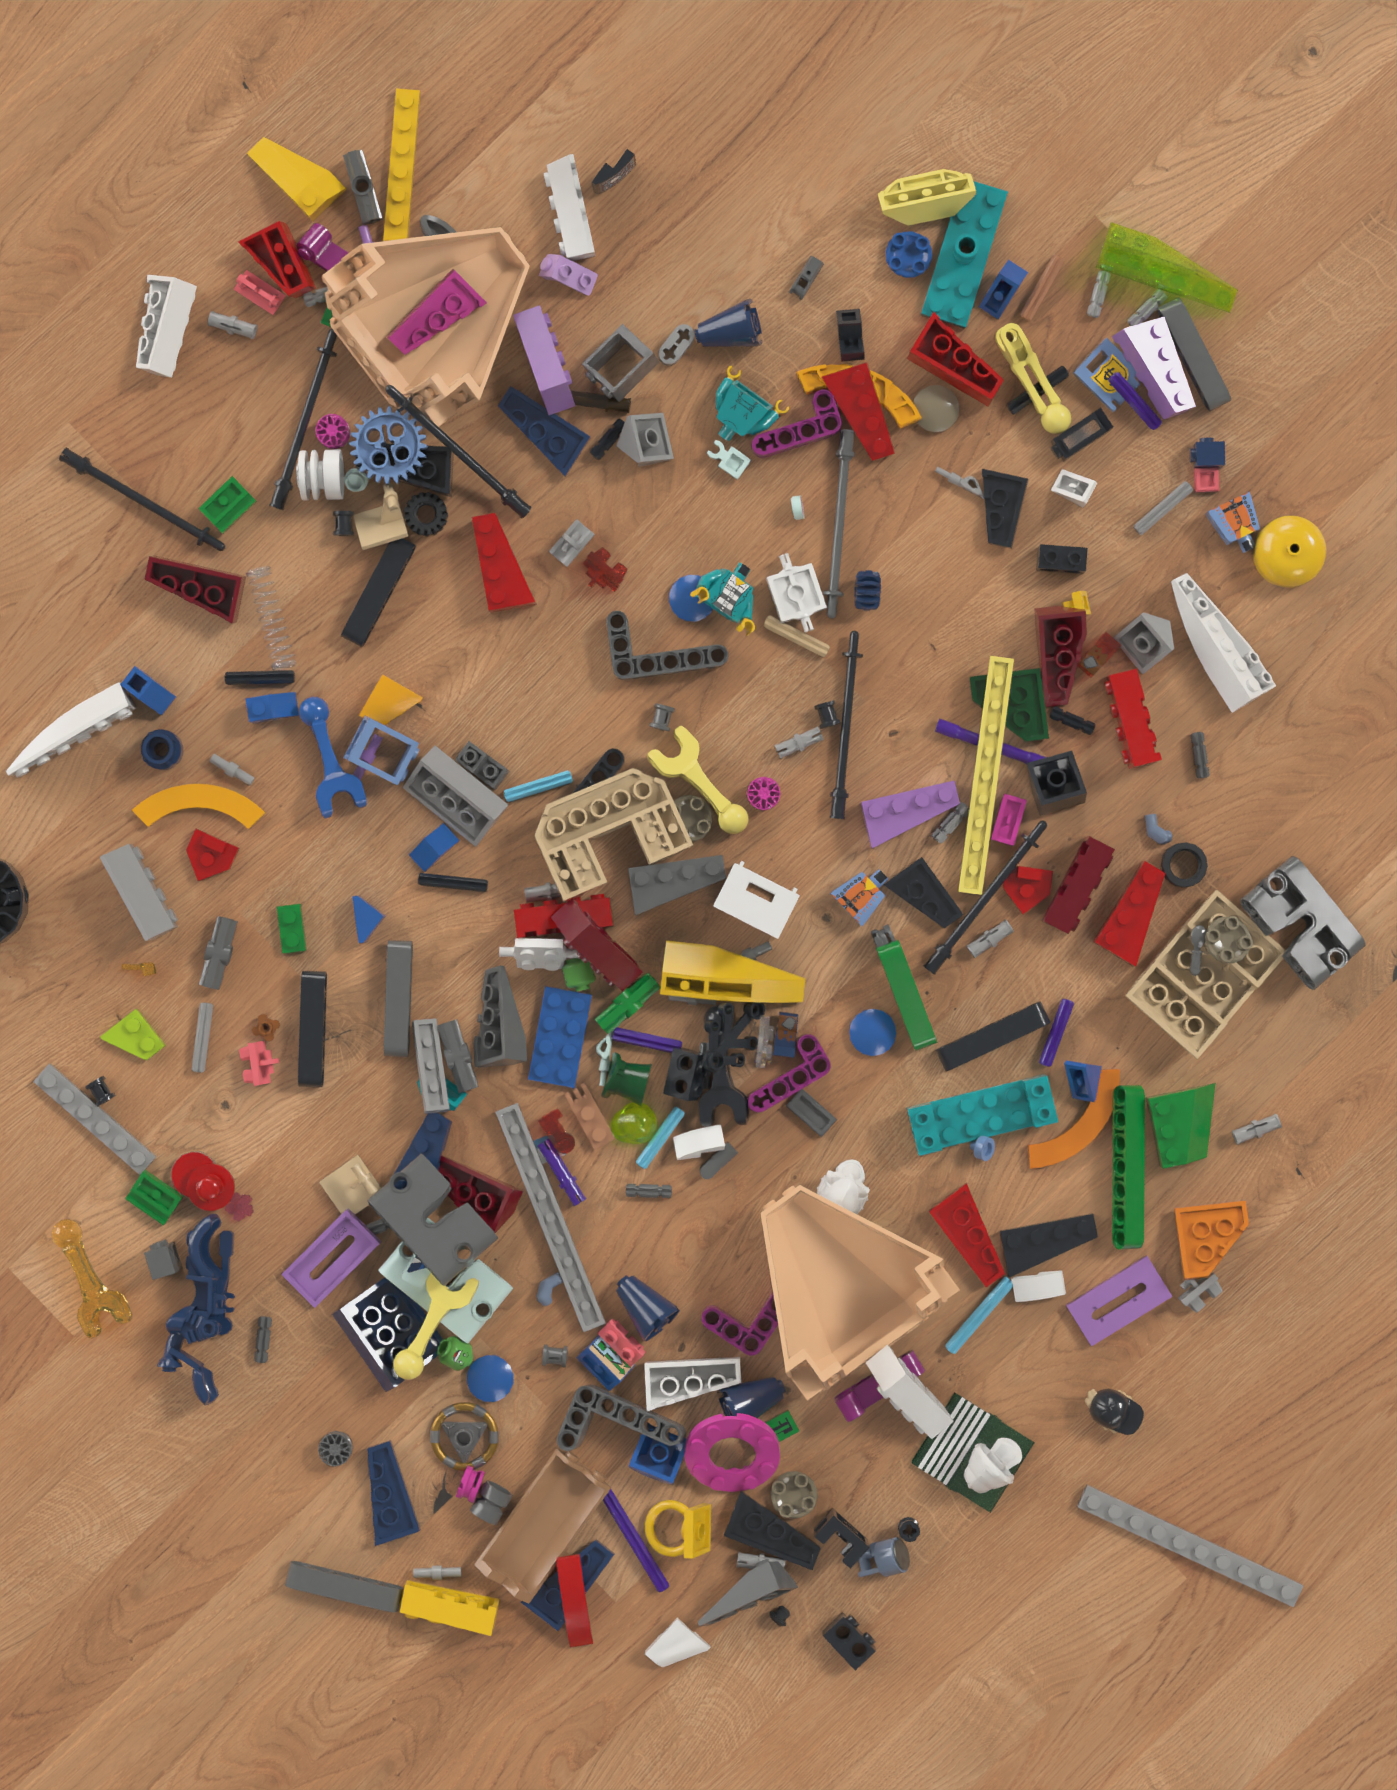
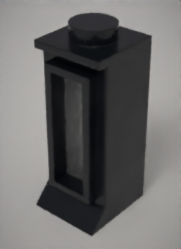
(1081, 435)

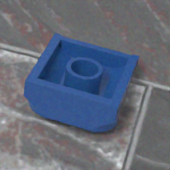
(657, 1459)

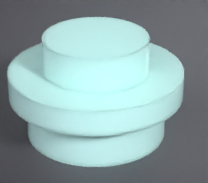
(355, 480)

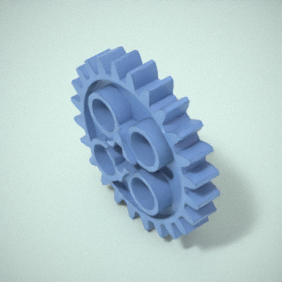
(368, 450)

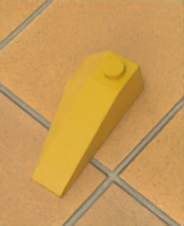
(301, 180)

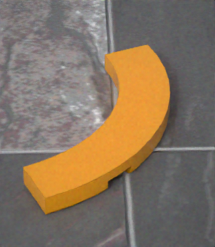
(889, 395)
(198, 797)

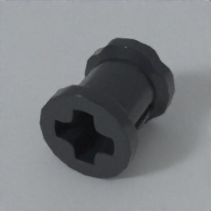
(343, 523)
(827, 714)
(100, 1091)
(903, 1525)

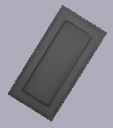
(811, 1112)

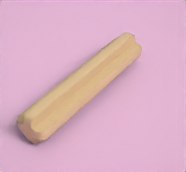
(796, 636)

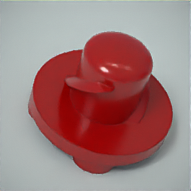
(211, 1187)

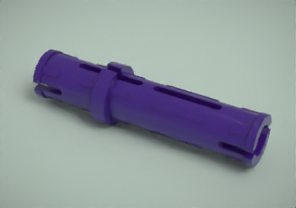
(562, 1173)

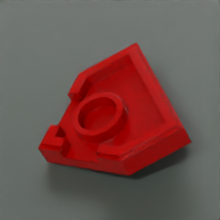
(210, 854)
(1028, 886)

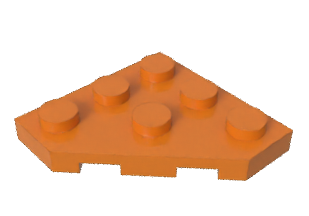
(1207, 1235)

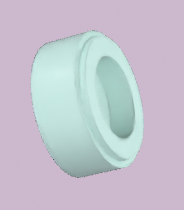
(797, 507)

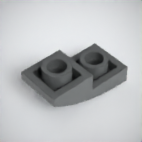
(482, 765)

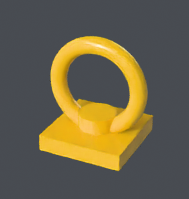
(694, 1531)

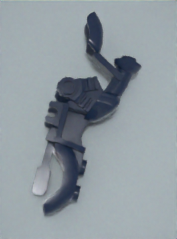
(207, 1313)

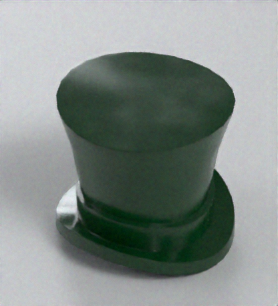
(626, 1079)

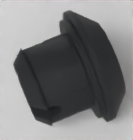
(780, 1615)

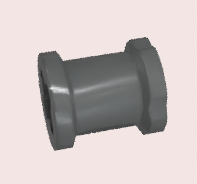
(662, 717)
(554, 1355)

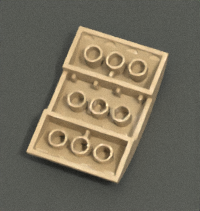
(1201, 1005)

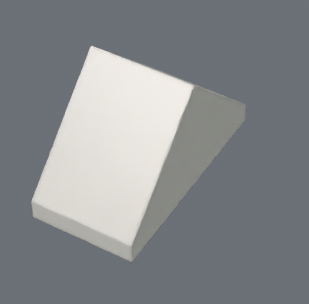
(1074, 487)

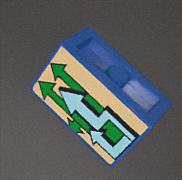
(604, 1363)

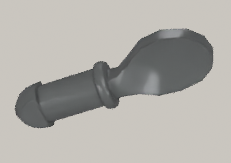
(1198, 940)

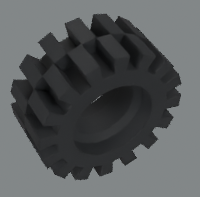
(426, 528)

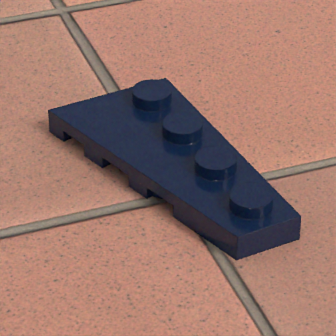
(549, 433)
(428, 1141)
(390, 1499)
(548, 1600)

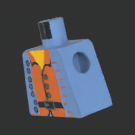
(1236, 521)
(861, 895)

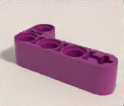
(794, 429)
(787, 1078)
(864, 1393)

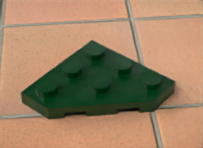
(1026, 703)

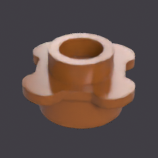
(263, 1021)

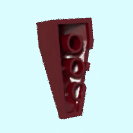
(1059, 644)
(488, 1196)

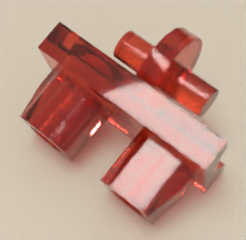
(601, 572)

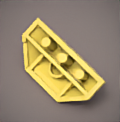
(927, 196)

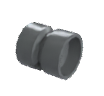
(490, 1504)

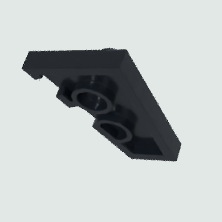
(1003, 506)
(925, 892)

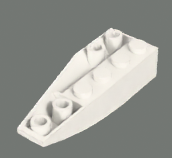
(1220, 647)
(75, 726)

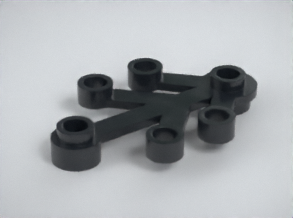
(714, 1057)

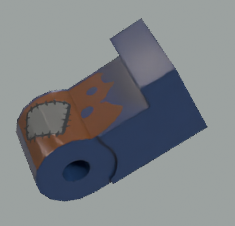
(786, 1035)

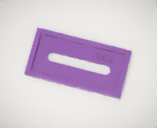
(1138, 1272)
(317, 1289)

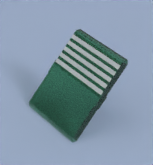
(950, 1451)

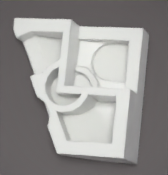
(676, 1645)

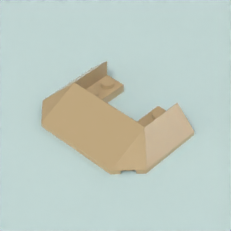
(599, 810)

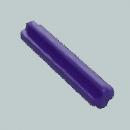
(1135, 401)
(1056, 1032)
(645, 1040)

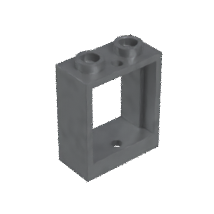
(607, 351)

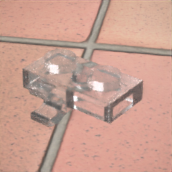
(764, 1050)

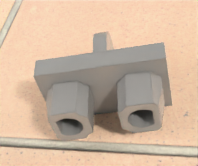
(571, 543)
(1191, 1296)

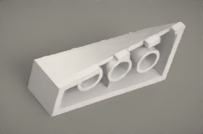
(570, 208)
(164, 324)
(684, 1379)

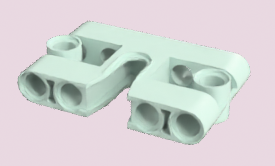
(462, 1321)

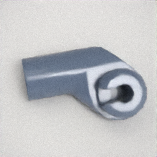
(1155, 832)
(545, 1288)

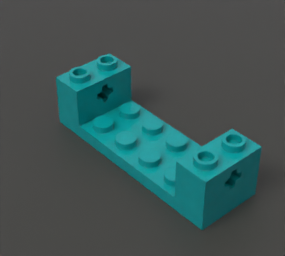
(982, 1113)

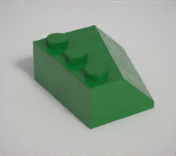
(1181, 1124)

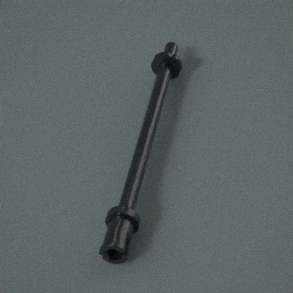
(84, 466)
(283, 484)
(508, 496)
(839, 792)
(944, 950)

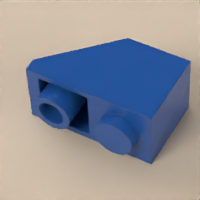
(148, 690)

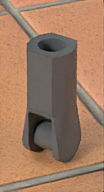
(808, 275)
(717, 1161)

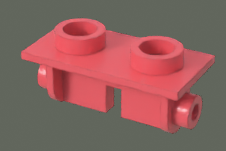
(259, 292)
(628, 1349)

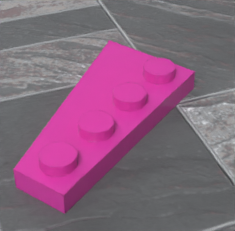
(440, 308)

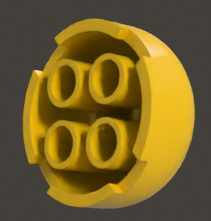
(1275, 559)

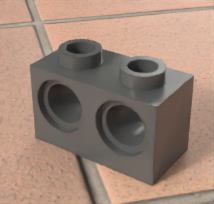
(163, 1259)

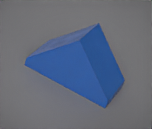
(433, 847)
(366, 918)
(1083, 1080)

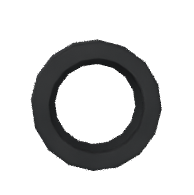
(1202, 864)

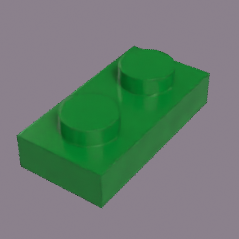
(291, 928)

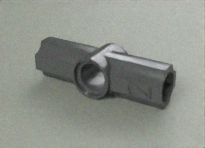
(367, 200)
(218, 952)
(458, 1056)

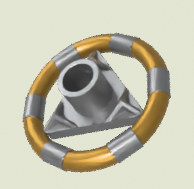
(464, 1436)

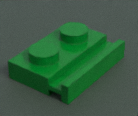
(227, 504)
(154, 1197)

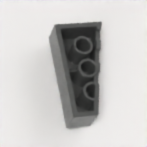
(668, 881)

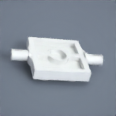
(796, 593)
(538, 953)

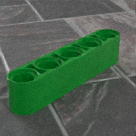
(906, 995)

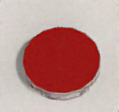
(185, 1166)

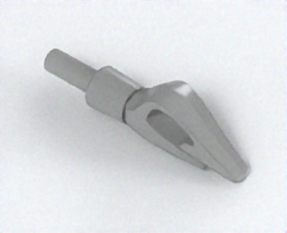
(962, 482)

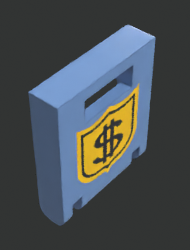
(1098, 380)

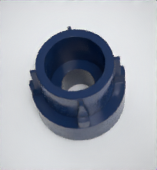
(150, 744)

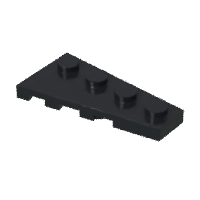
(1042, 1241)
(765, 1531)

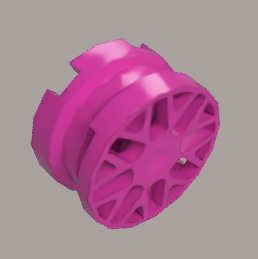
(332, 431)
(763, 793)
(470, 1479)

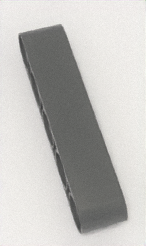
(1194, 355)
(398, 998)
(343, 1586)

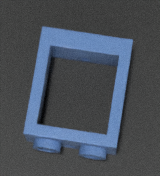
(360, 740)

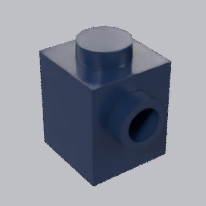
(1208, 453)

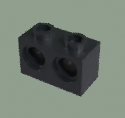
(1061, 559)
(680, 1072)
(844, 1644)

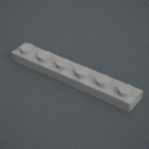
(95, 1119)

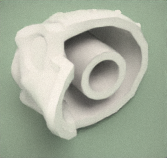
(845, 1186)
(990, 1467)

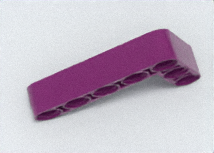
(745, 1332)

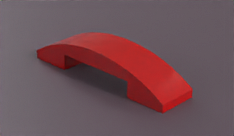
(574, 1600)

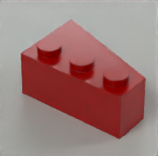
(278, 255)

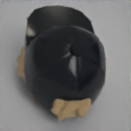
(1114, 1410)

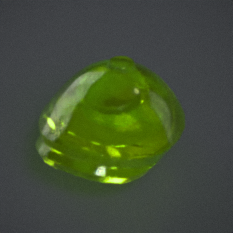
(634, 1124)

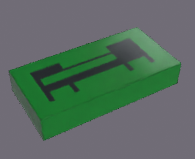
(783, 1425)

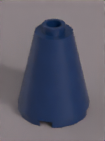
(731, 328)
(645, 1306)
(751, 1397)

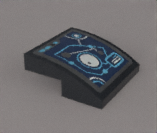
(610, 176)

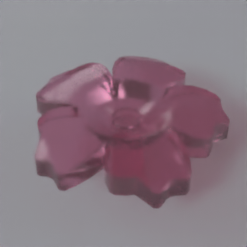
(240, 1206)

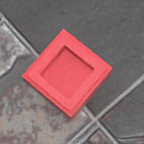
(1206, 479)

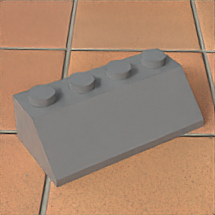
(455, 795)
(139, 891)

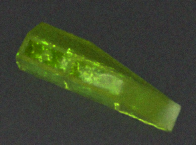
(1162, 267)

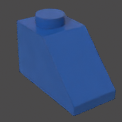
(1003, 289)
(272, 707)

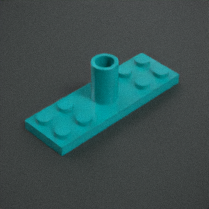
(960, 274)

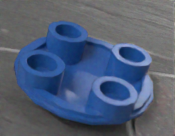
(908, 254)
(683, 604)
(872, 1032)
(490, 1378)

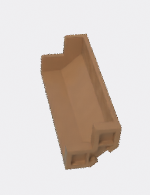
(543, 1525)

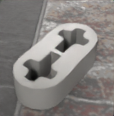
(672, 341)

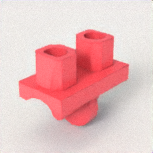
(260, 1061)

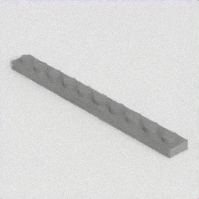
(550, 1217)
(1190, 1545)

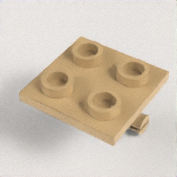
(381, 523)
(351, 1186)

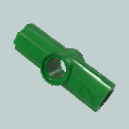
(627, 1003)

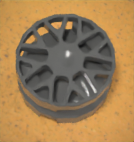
(880, 937)
(335, 1448)

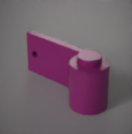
(319, 248)

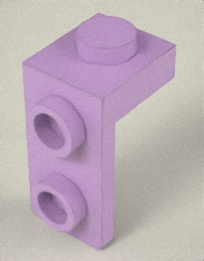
(568, 273)

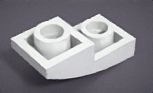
(698, 1141)
(1038, 1286)

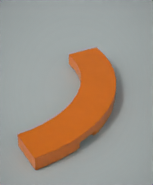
(1083, 1131)

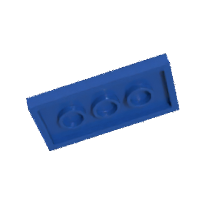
(560, 1037)

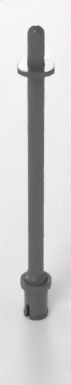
(844, 454)

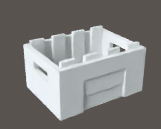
(752, 909)

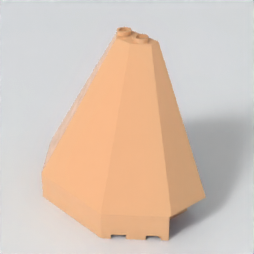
(388, 279)
(843, 1287)

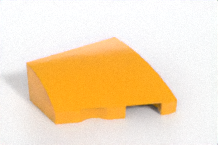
(389, 701)

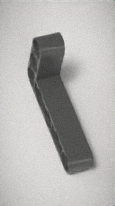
(658, 658)
(618, 1415)

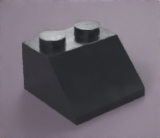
(1056, 783)

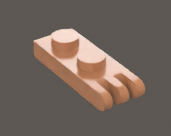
(590, 1117)

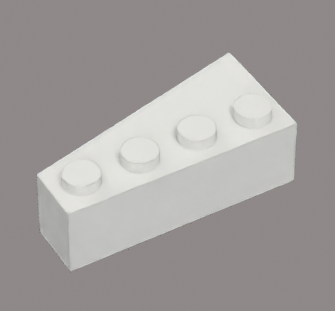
(908, 1393)

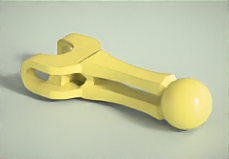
(1018, 353)
(731, 817)
(409, 1362)

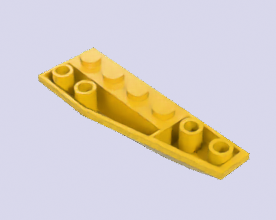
(725, 976)

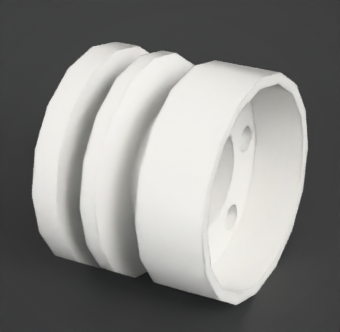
(321, 474)

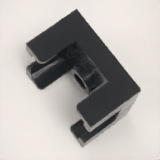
(834, 1522)

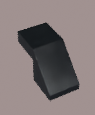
(850, 335)

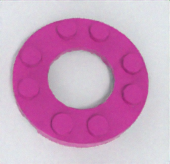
(734, 1479)

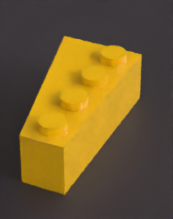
(450, 1607)

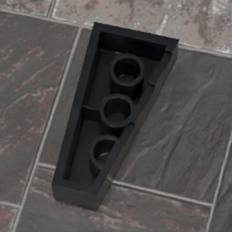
(436, 468)

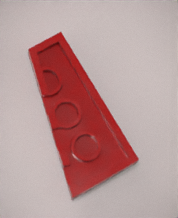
(859, 402)
(965, 1229)

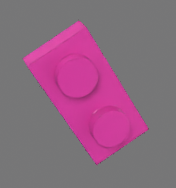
(1008, 819)

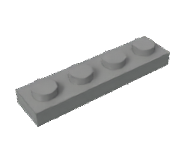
(430, 1066)

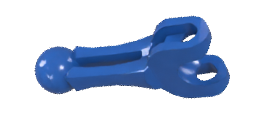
(315, 713)

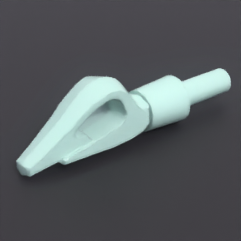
(605, 1057)

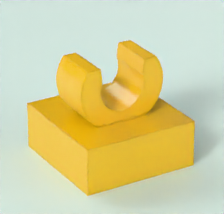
(1079, 601)

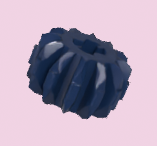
(867, 590)

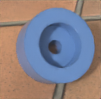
(983, 1148)

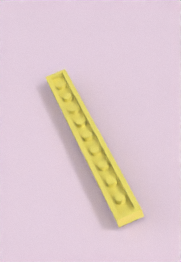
(986, 775)

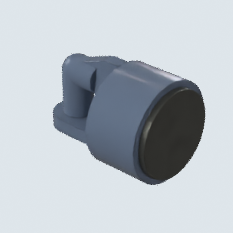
(890, 1557)

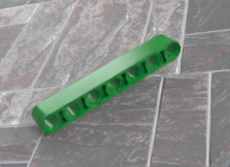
(1128, 1167)

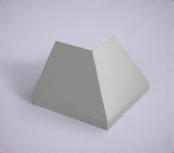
(646, 439)
(1146, 640)

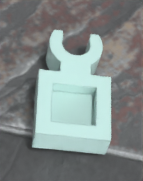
(731, 462)

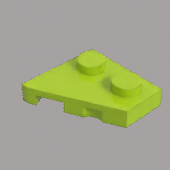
(135, 1036)

